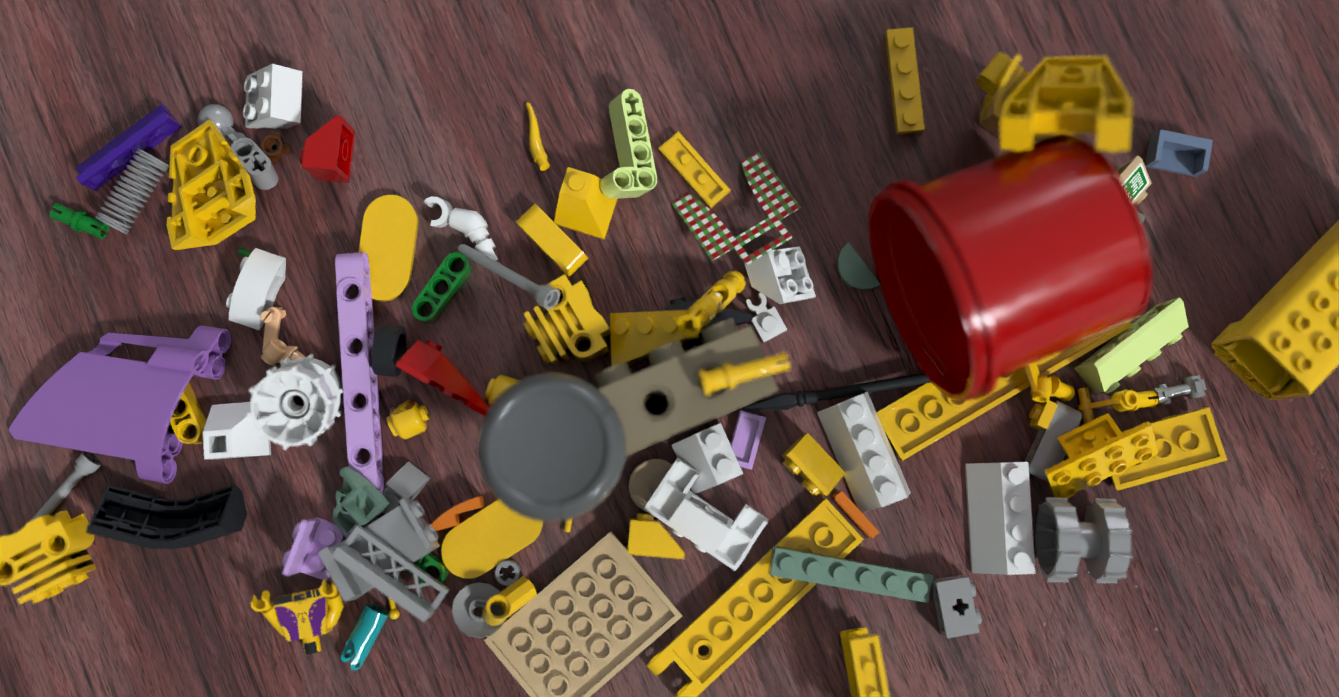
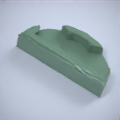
(854, 270)

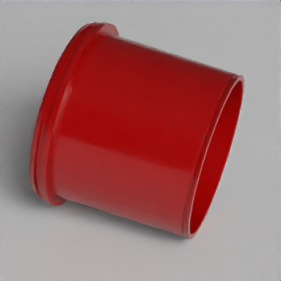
(1009, 262)

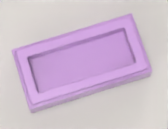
(747, 438)

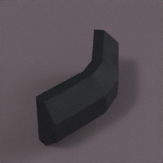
(167, 523)

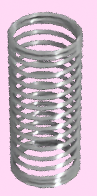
(123, 227)

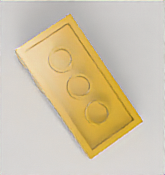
(1182, 445)

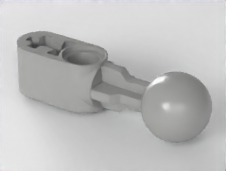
(245, 149)

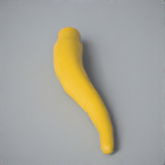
(536, 147)

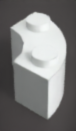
(256, 287)

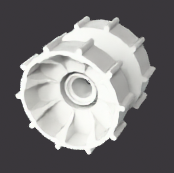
(279, 416)

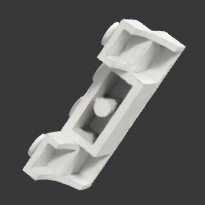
(701, 522)

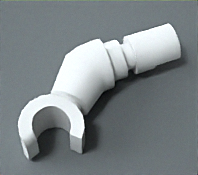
(465, 221)

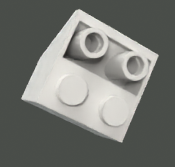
(273, 97)

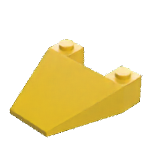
(1069, 98)

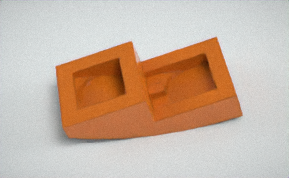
(452, 517)

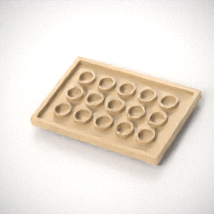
(584, 624)

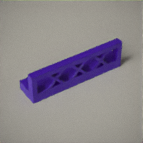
(116, 154)

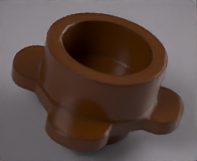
(271, 140)

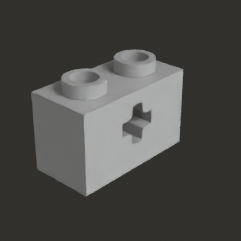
(945, 595)

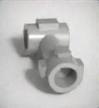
(1192, 386)

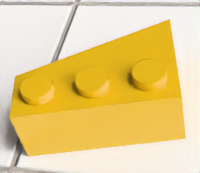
(642, 332)

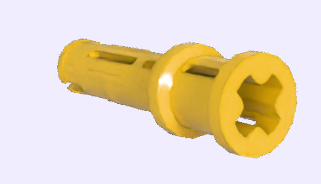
(730, 375)

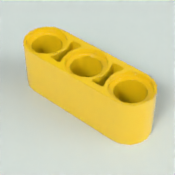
(551, 240)
(191, 416)

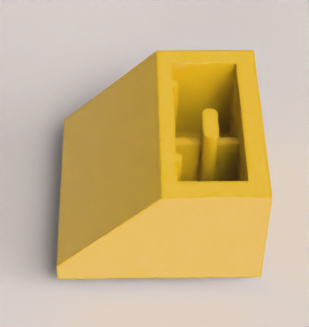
(813, 465)

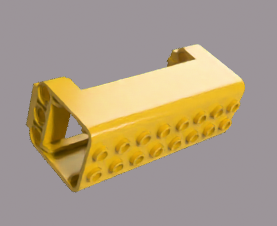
(1293, 331)

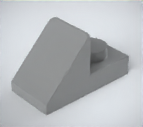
(404, 484)

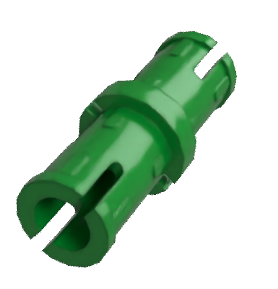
(79, 221)

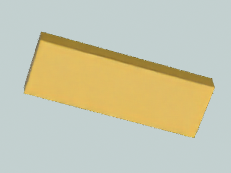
(694, 170)

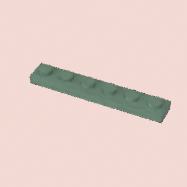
(850, 574)

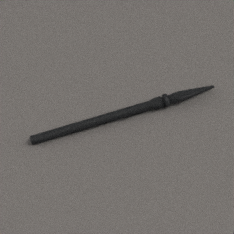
(789, 400)

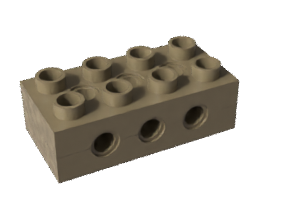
(675, 378)

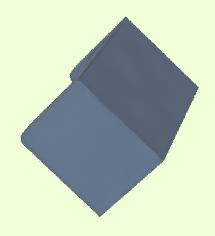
(1178, 153)

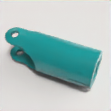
(364, 635)

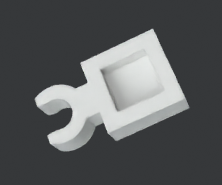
(767, 321)

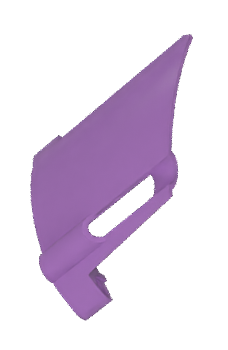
(123, 403)

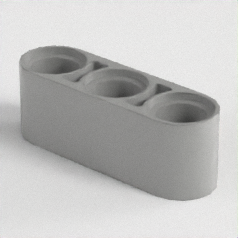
(1045, 448)

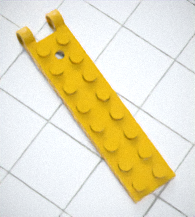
(752, 603)

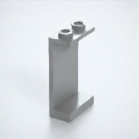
(400, 529)

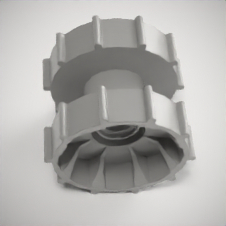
(1100, 540)

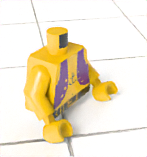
(303, 614)

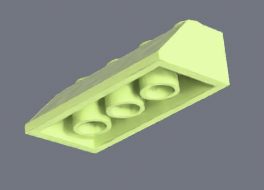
(1133, 346)

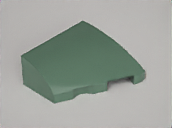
(356, 502)

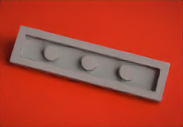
(385, 582)

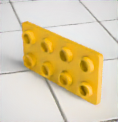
(1097, 453)

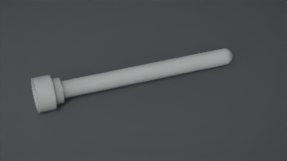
(545, 295)
(83, 467)

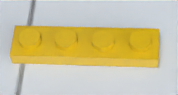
(904, 81)

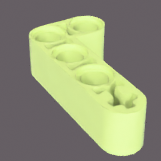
(625, 114)

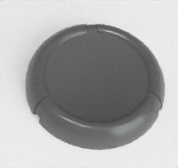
(551, 447)

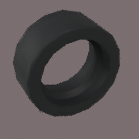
(387, 349)

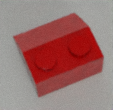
(329, 151)

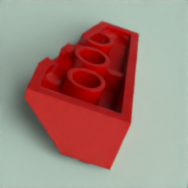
(437, 370)

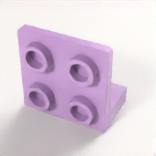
(310, 538)

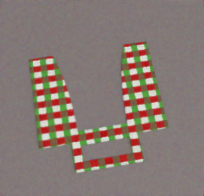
(716, 237)

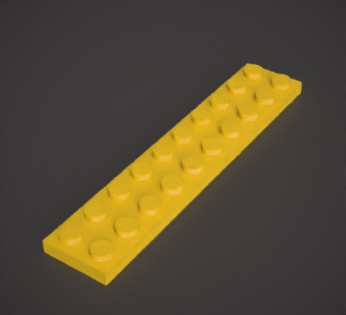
(929, 415)

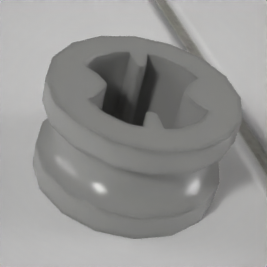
(506, 564)

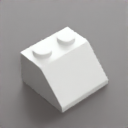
(710, 455)

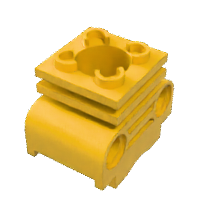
(568, 325)
(44, 555)

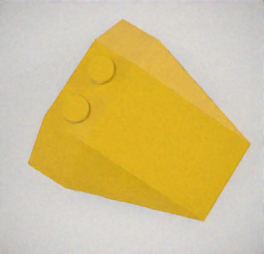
(209, 190)

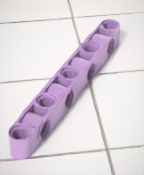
(356, 323)

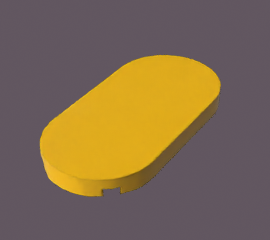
(390, 244)
(487, 540)

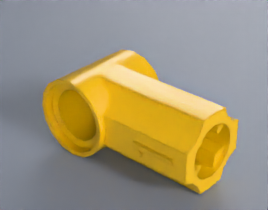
(509, 600)

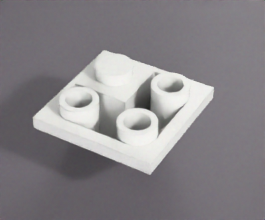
(781, 276)
(232, 433)

